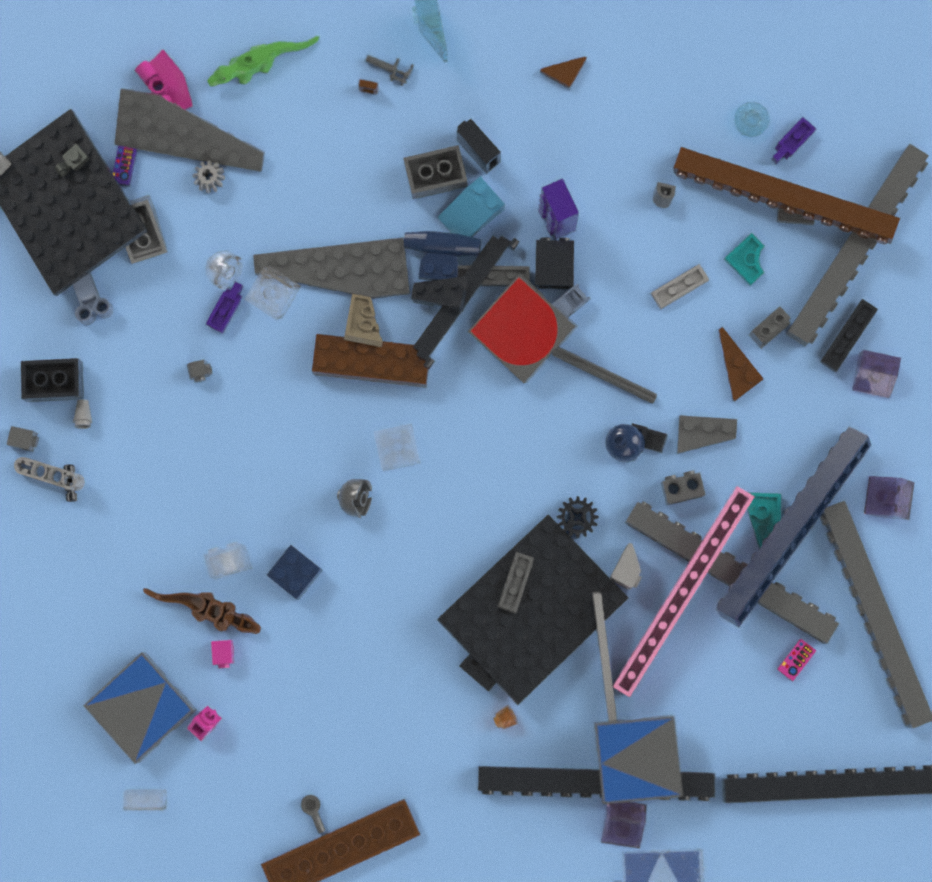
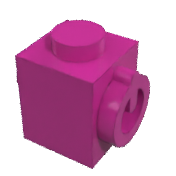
(204, 723)

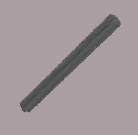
(605, 374)

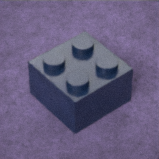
(294, 572)

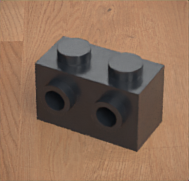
(472, 668)

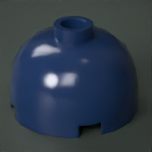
(624, 443)

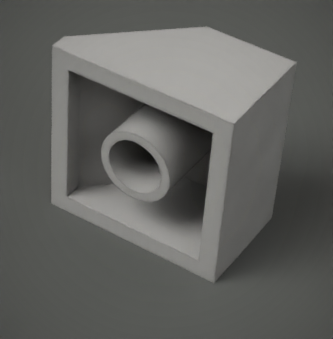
(627, 569)

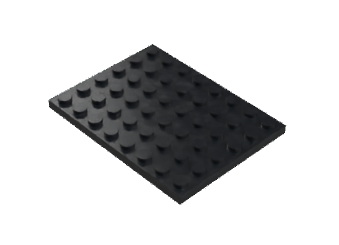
(67, 220)
(551, 616)

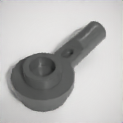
(310, 805)

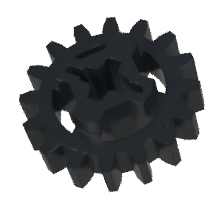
(571, 523)

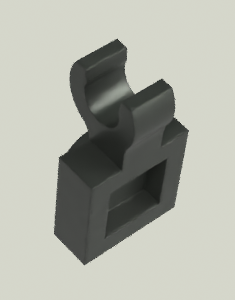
(74, 159)

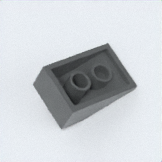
(152, 242)

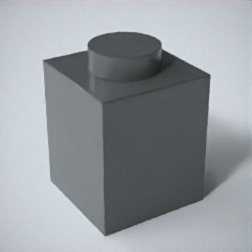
(22, 439)

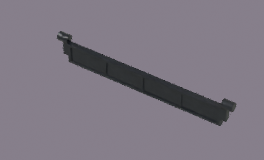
(446, 317)

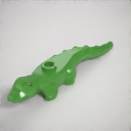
(256, 59)

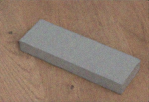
(679, 286)

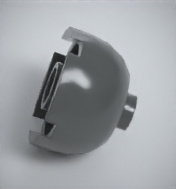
(354, 497)

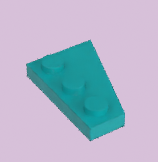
(764, 514)

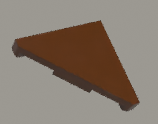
(564, 72)

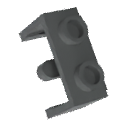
(770, 327)

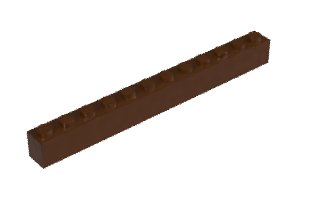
(786, 195)

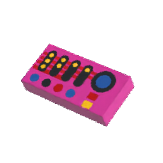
(796, 659)

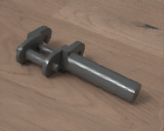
(391, 68)

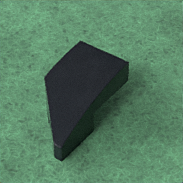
(653, 439)

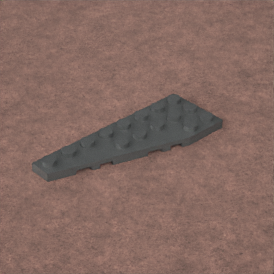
(163, 127)
(359, 268)

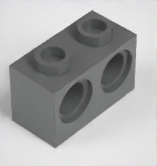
(684, 492)

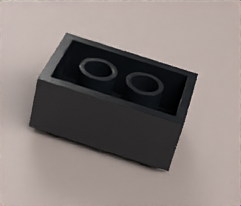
(52, 380)

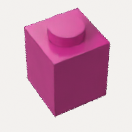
(222, 653)

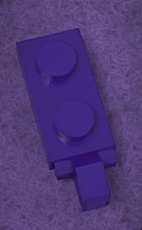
(793, 140)
(225, 308)

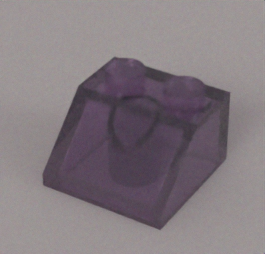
(876, 373)
(889, 497)
(624, 824)

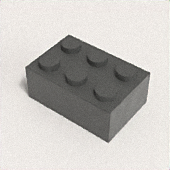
(435, 172)

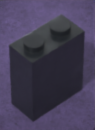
(478, 145)
(554, 263)

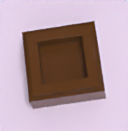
(368, 86)

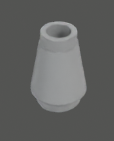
(82, 416)

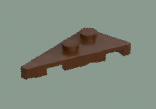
(740, 371)

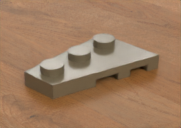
(361, 322)

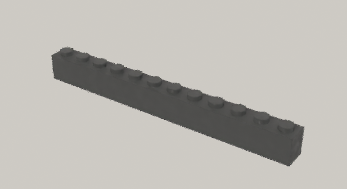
(855, 249)
(727, 570)
(877, 615)

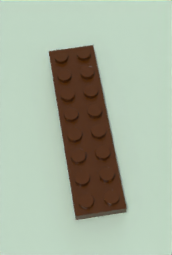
(344, 846)

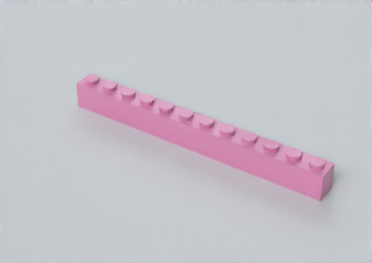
(683, 591)

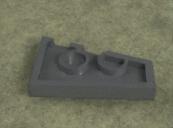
(704, 431)

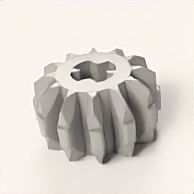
(216, 179)

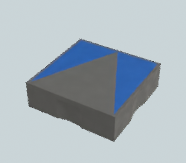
(139, 707)
(638, 759)

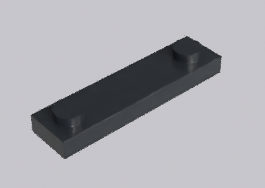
(848, 335)

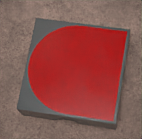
(522, 328)

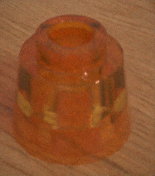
(505, 718)

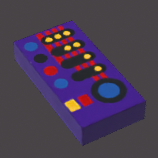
(124, 165)

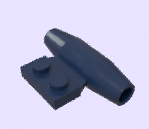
(440, 252)

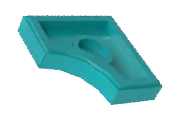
(745, 259)

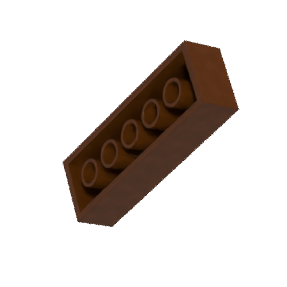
(358, 361)

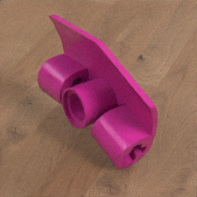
(165, 72)

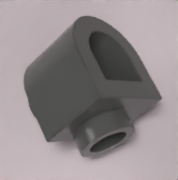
(663, 194)
(199, 370)

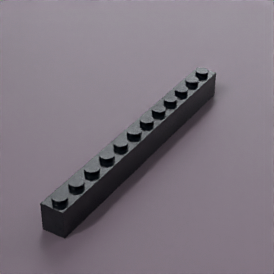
(573, 781)
(827, 785)

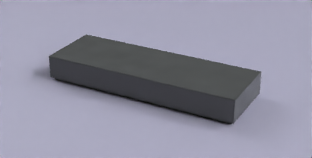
(515, 582)

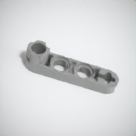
(49, 474)

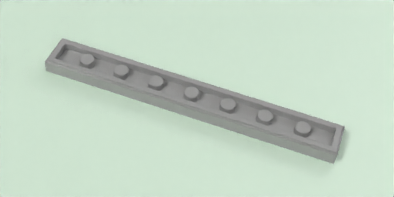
(604, 656)

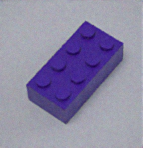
(558, 209)

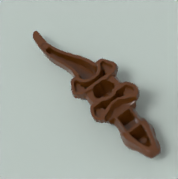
(206, 607)

